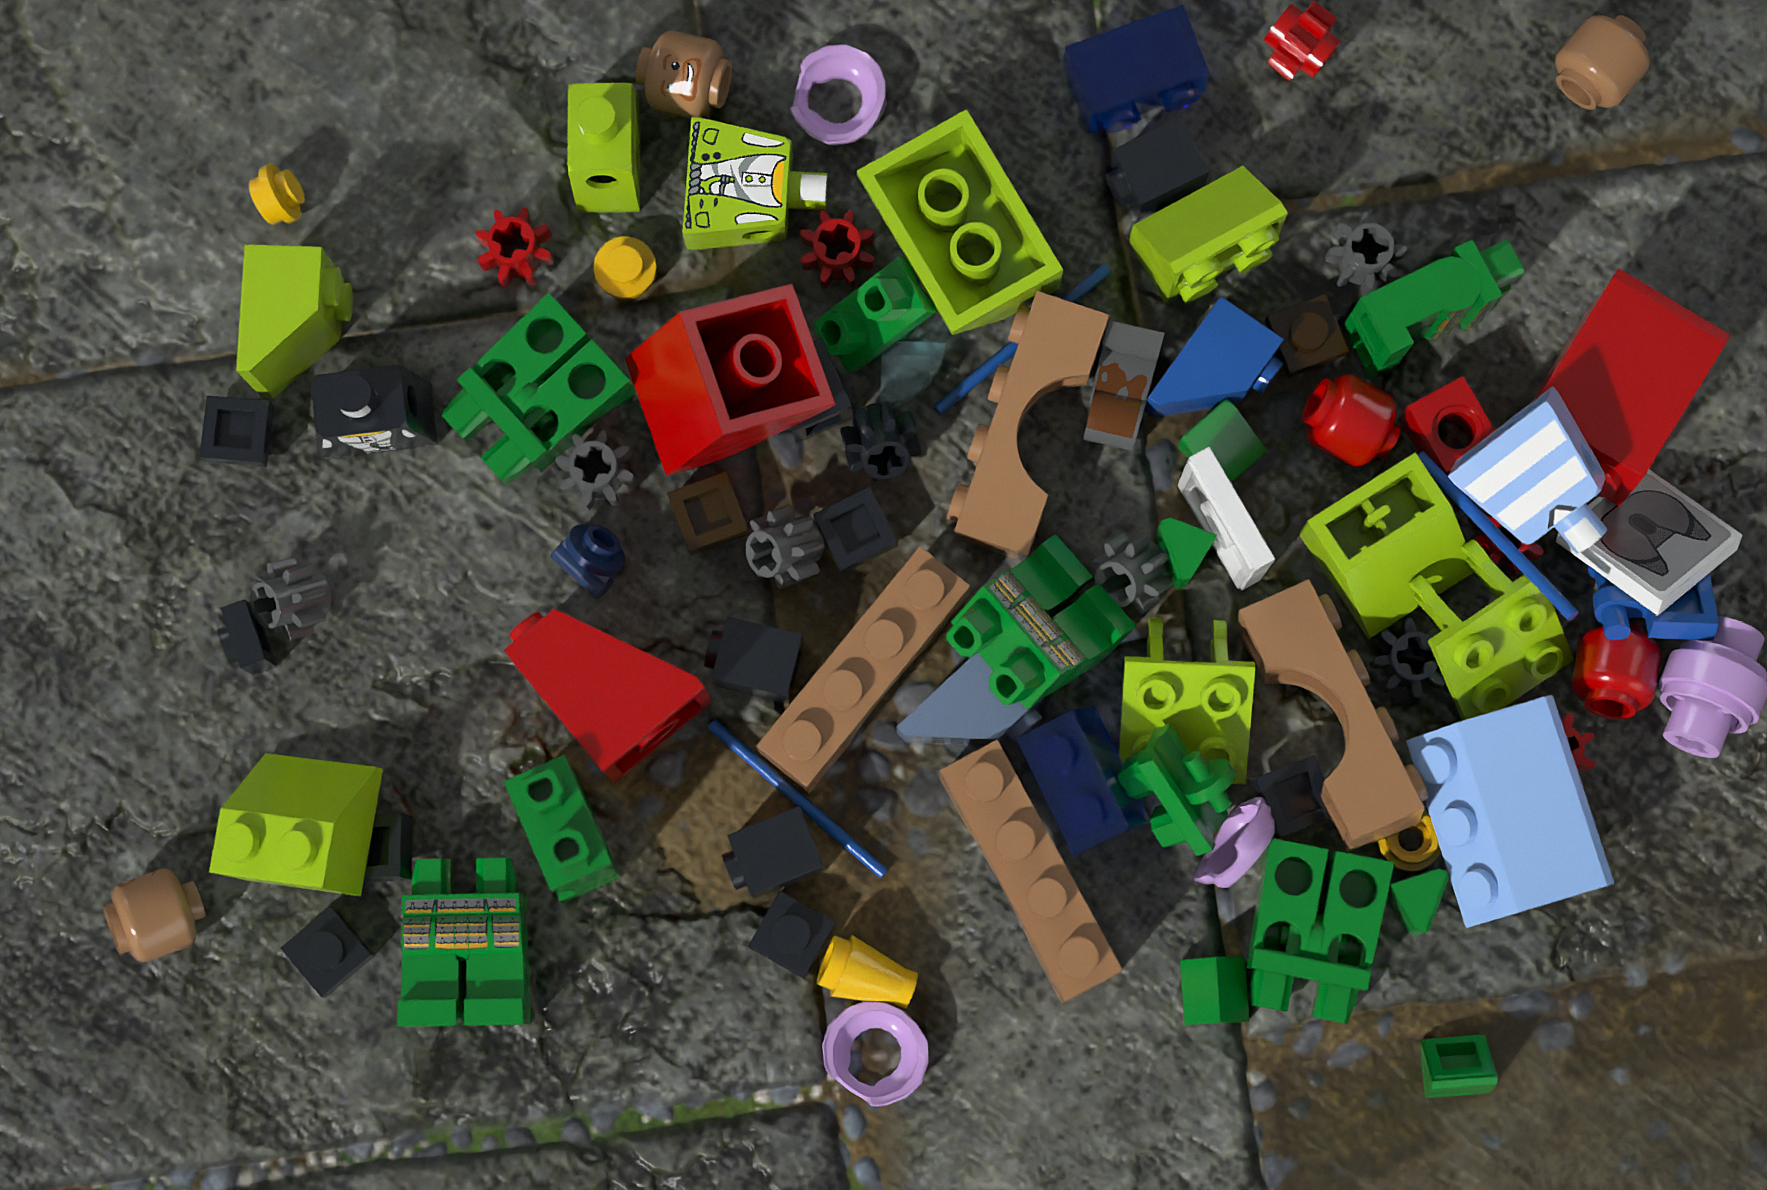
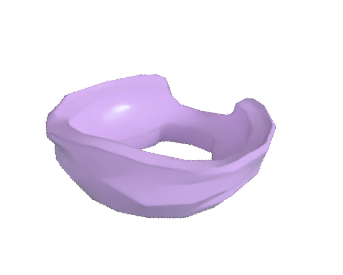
(847, 64)
(1237, 843)
(869, 1015)

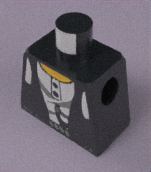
(371, 412)

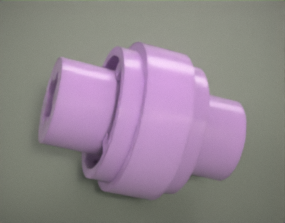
(1714, 688)

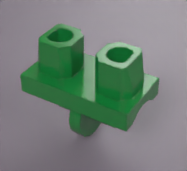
(875, 316)
(1186, 786)

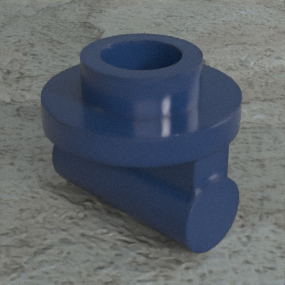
(591, 557)

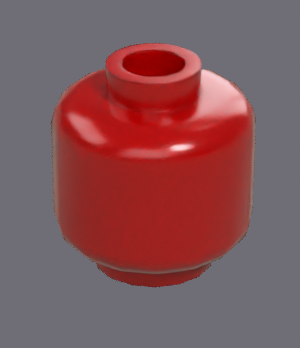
(1351, 420)
(1618, 674)

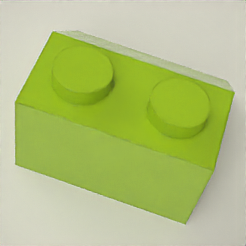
(288, 313)
(299, 824)

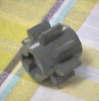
(1378, 243)
(586, 455)
(784, 546)
(1133, 572)
(290, 598)

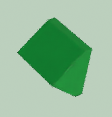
(1185, 548)
(1417, 900)
(1214, 990)
(1457, 1066)

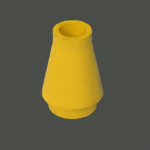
(864, 974)

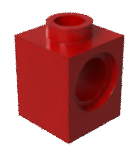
(1448, 404)

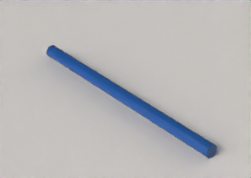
(1010, 349)
(1499, 538)
(798, 798)

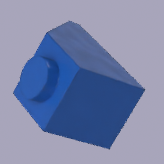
(1219, 362)

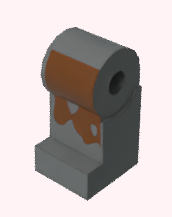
(1122, 384)

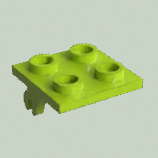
(1499, 648)
(1200, 700)

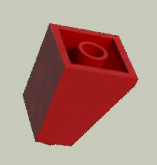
(1632, 376)
(728, 378)
(605, 690)

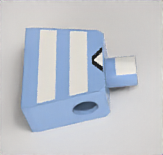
(1536, 475)

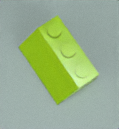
(961, 225)

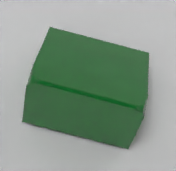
(1228, 438)

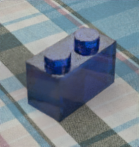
(1136, 70)
(1080, 780)

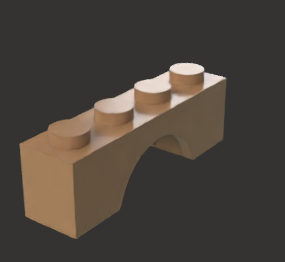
(1053, 352)
(1298, 645)
(863, 669)
(1030, 871)

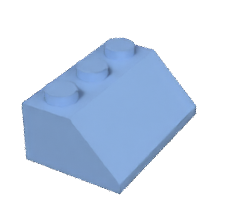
(1510, 811)

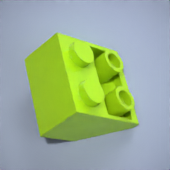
(1208, 235)
(1385, 539)

